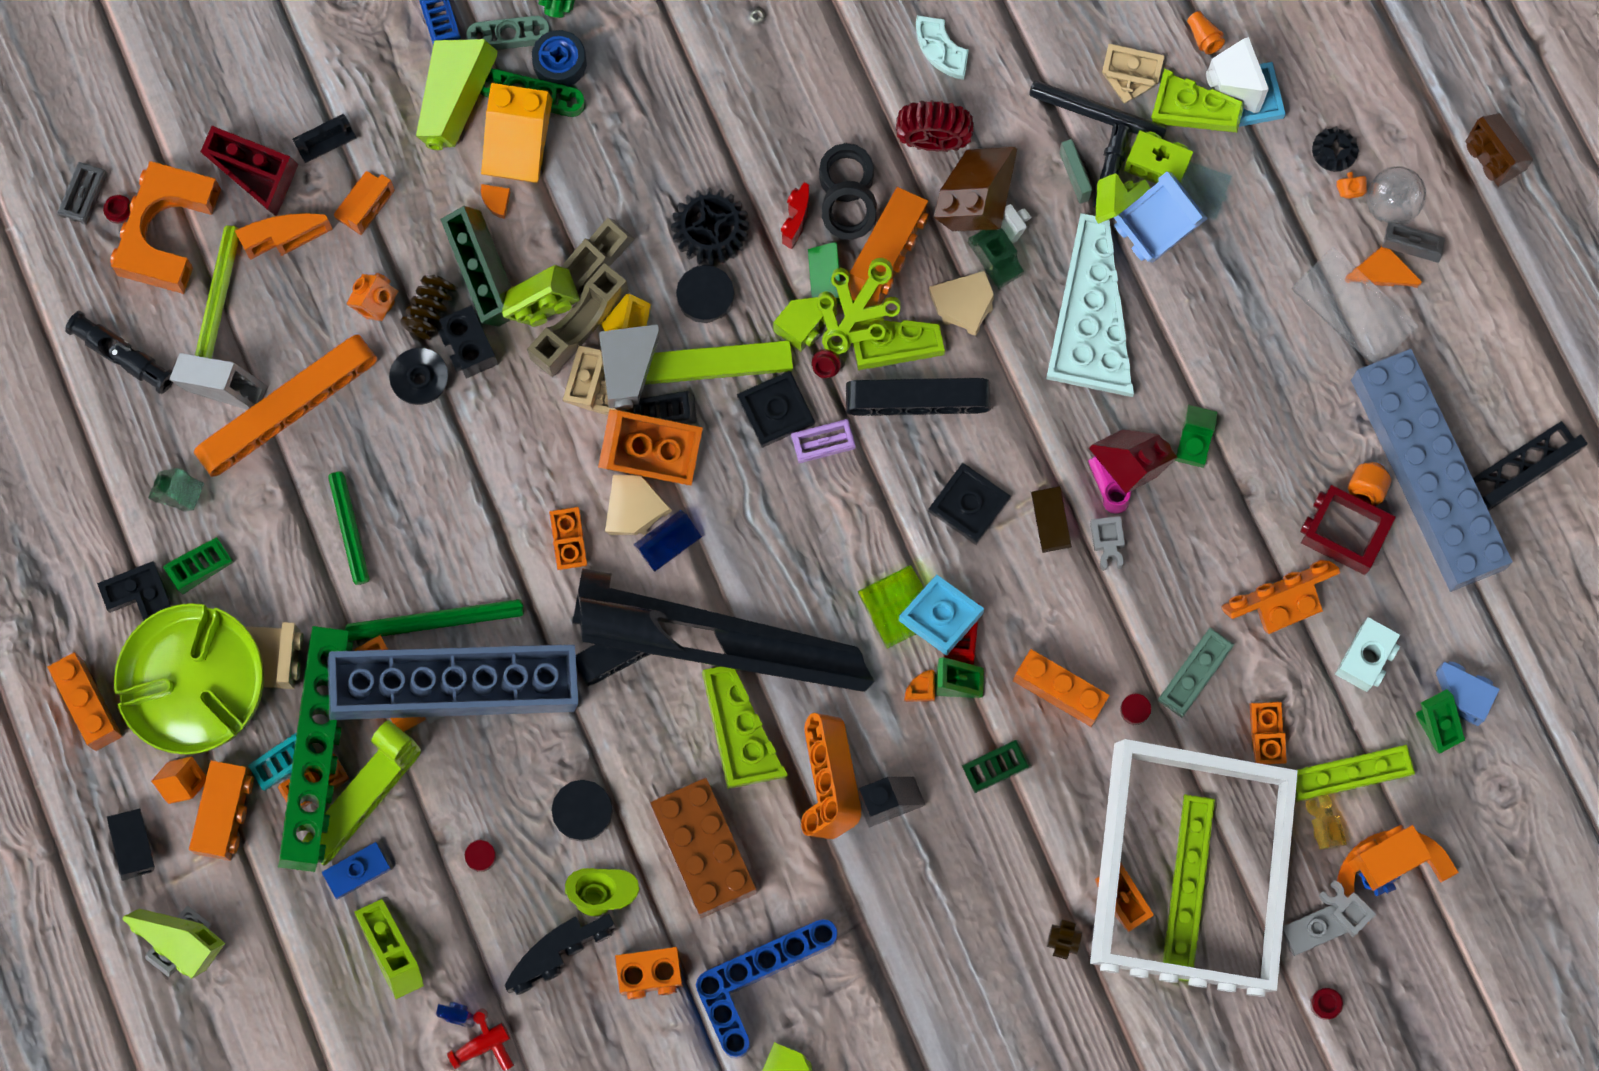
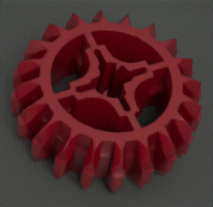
(934, 126)

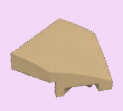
(1131, 71)
(964, 301)
(633, 506)

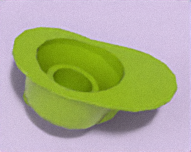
(601, 890)

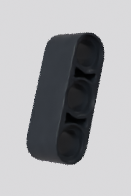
(603, 661)

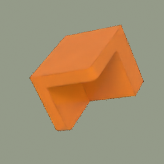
(179, 780)

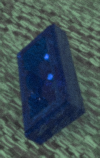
(455, 1014)

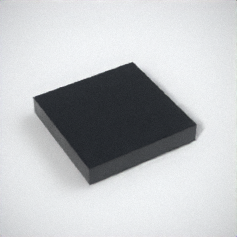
(775, 409)
(969, 503)

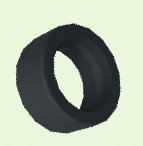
(849, 151)
(849, 188)

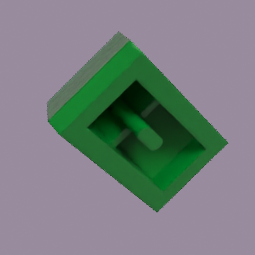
(959, 679)

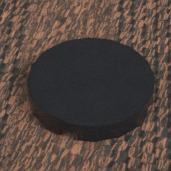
(705, 293)
(582, 810)

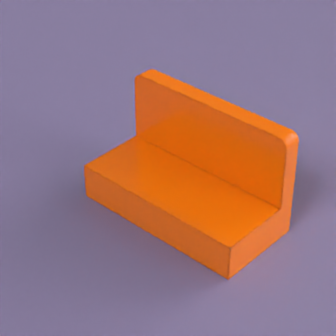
(364, 202)

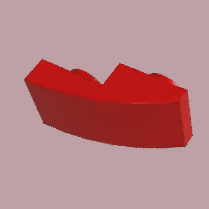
(798, 209)

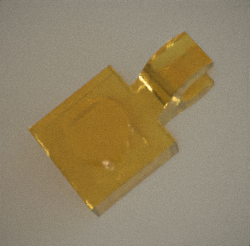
(1326, 827)

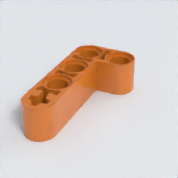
(833, 779)

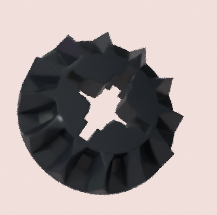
(1325, 156)

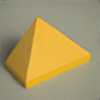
(628, 314)

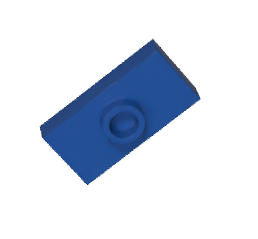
(356, 870)

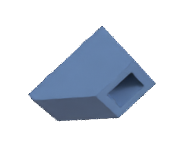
(1471, 694)

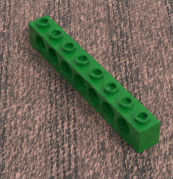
(294, 852)

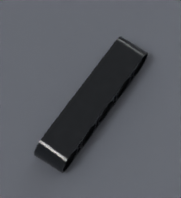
(918, 396)

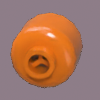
(1370, 483)

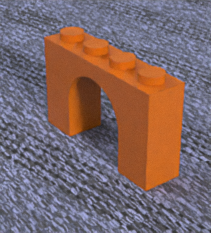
(160, 189)

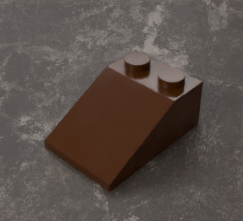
(977, 190)

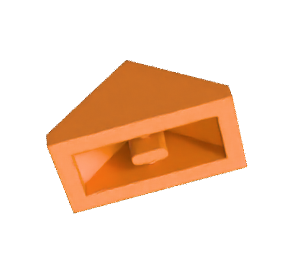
(1130, 905)

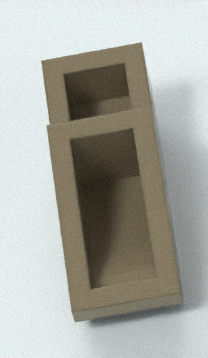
(602, 247)

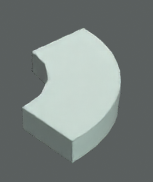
(939, 48)

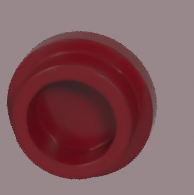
(117, 209)
(826, 363)

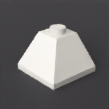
(1239, 75)

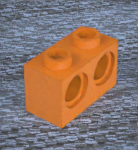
(648, 963)

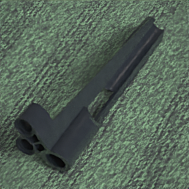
(631, 623)

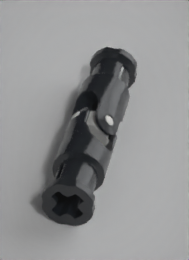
(134, 362)

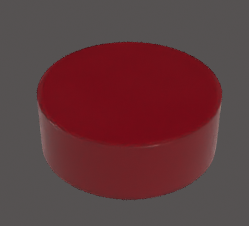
(1135, 709)
(480, 855)
(1326, 1003)

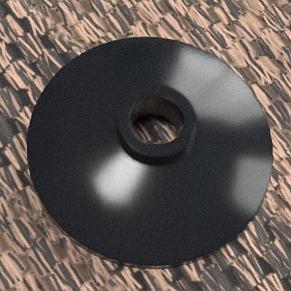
(413, 364)

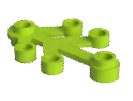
(855, 310)

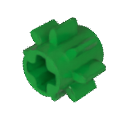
(557, 8)

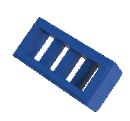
(452, 35)

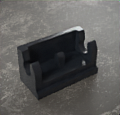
(130, 844)

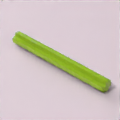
(217, 292)

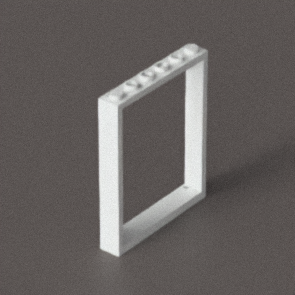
(1286, 778)

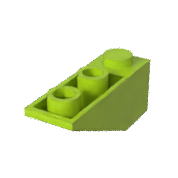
(182, 941)

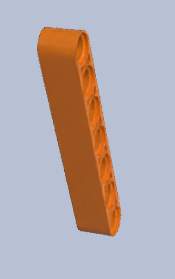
(285, 405)

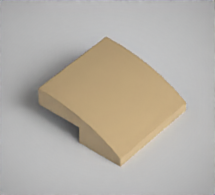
(587, 382)

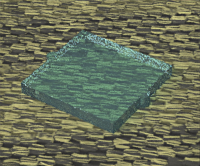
(1206, 188)

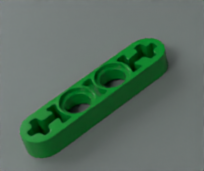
(565, 92)

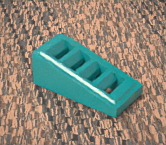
(278, 752)

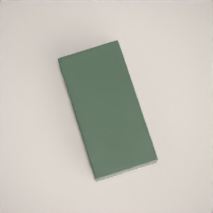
(1075, 171)

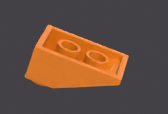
(650, 447)

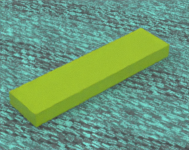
(1353, 773)

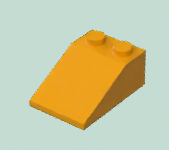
(515, 132)

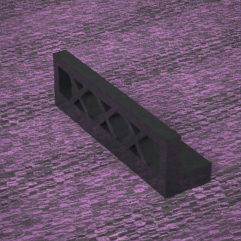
(1533, 471)

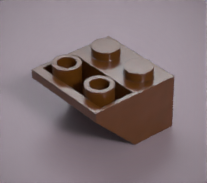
(1497, 149)

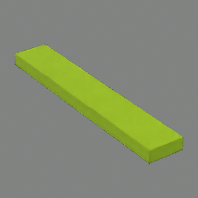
(720, 362)
(1188, 881)

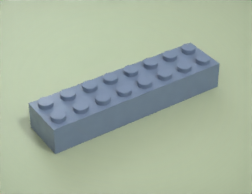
(1431, 470)
(452, 682)

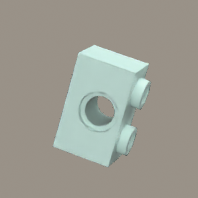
(1356, 668)

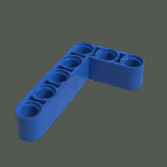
(756, 973)

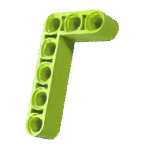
(370, 786)

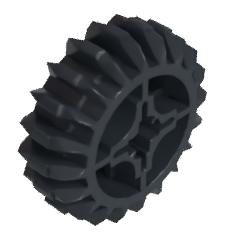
(699, 231)

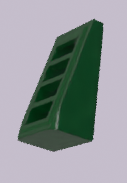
(1020, 754)

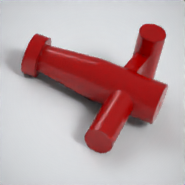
(489, 1040)

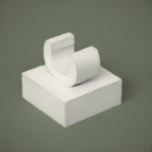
(1013, 222)

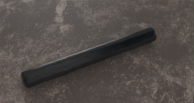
(1093, 109)

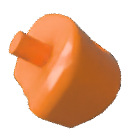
(1351, 186)

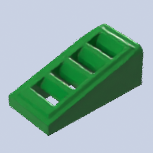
(204, 573)

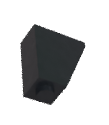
(889, 799)

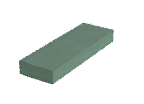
(1195, 672)

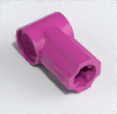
(1107, 486)

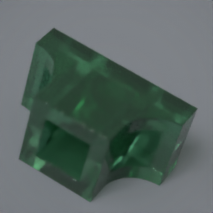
(997, 256)
(176, 489)

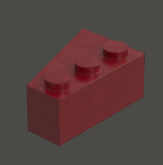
(252, 166)

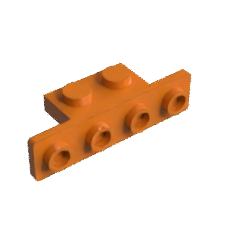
(1285, 600)

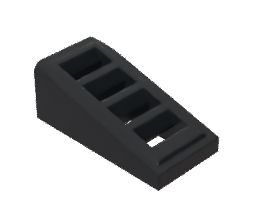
(675, 399)

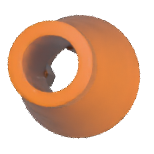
(1206, 34)

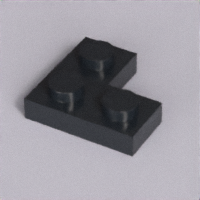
(136, 585)

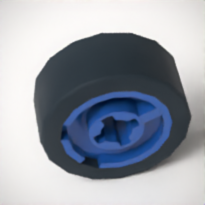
(569, 68)

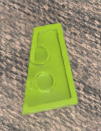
(1192, 106)
(901, 343)

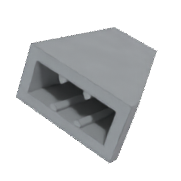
(626, 363)
(217, 380)

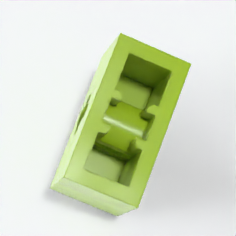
(1146, 150)

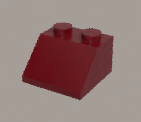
(1133, 457)

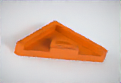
(1386, 269)

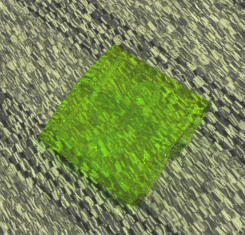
(886, 602)

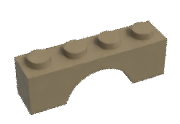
(596, 302)

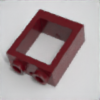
(1335, 551)

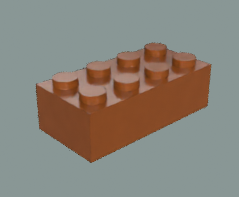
(703, 848)

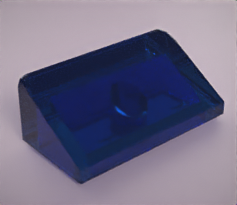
(667, 540)

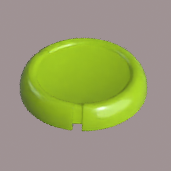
(189, 679)

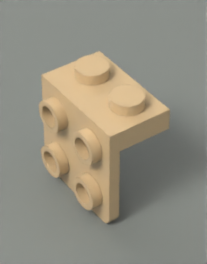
(279, 654)

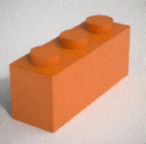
(1061, 687)
(84, 701)
(221, 810)

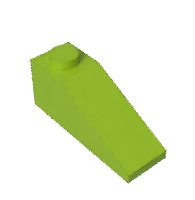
(389, 949)

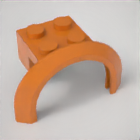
(1392, 855)

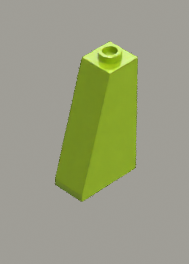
(452, 88)

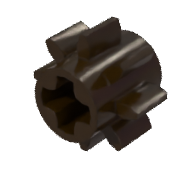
(1064, 939)

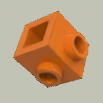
(372, 296)

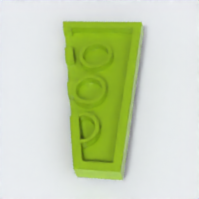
(741, 740)

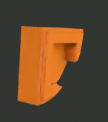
(496, 199)
(921, 688)

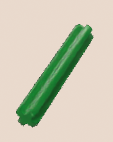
(348, 528)

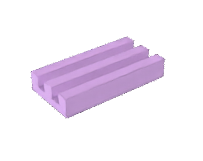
(824, 452)

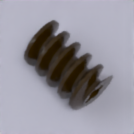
(426, 305)

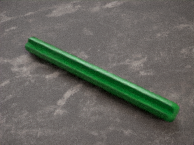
(435, 619)

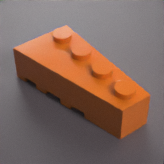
(890, 240)

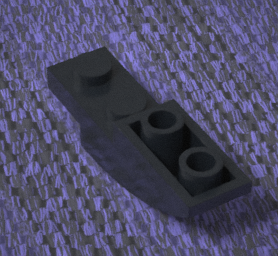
(545, 957)

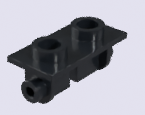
(324, 138)

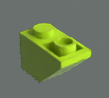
(801, 322)

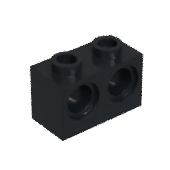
(472, 340)

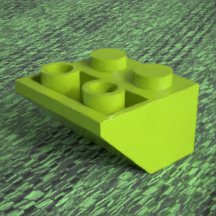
(541, 297)

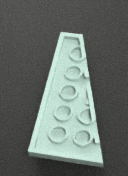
(1090, 327)

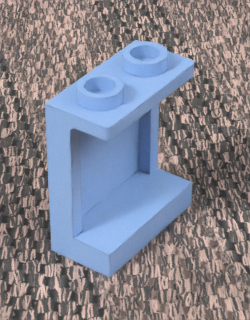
(1159, 218)

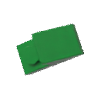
(1196, 436)
(1441, 721)

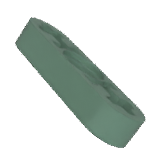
(515, 23)

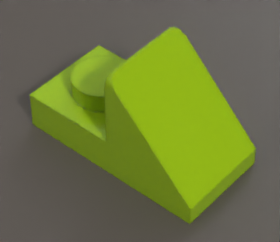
(1115, 196)

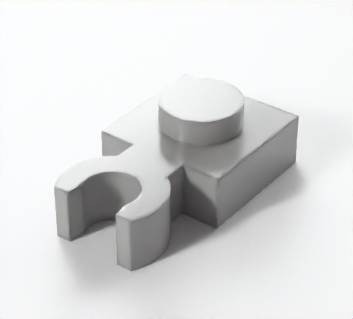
(1108, 536)
(1350, 912)

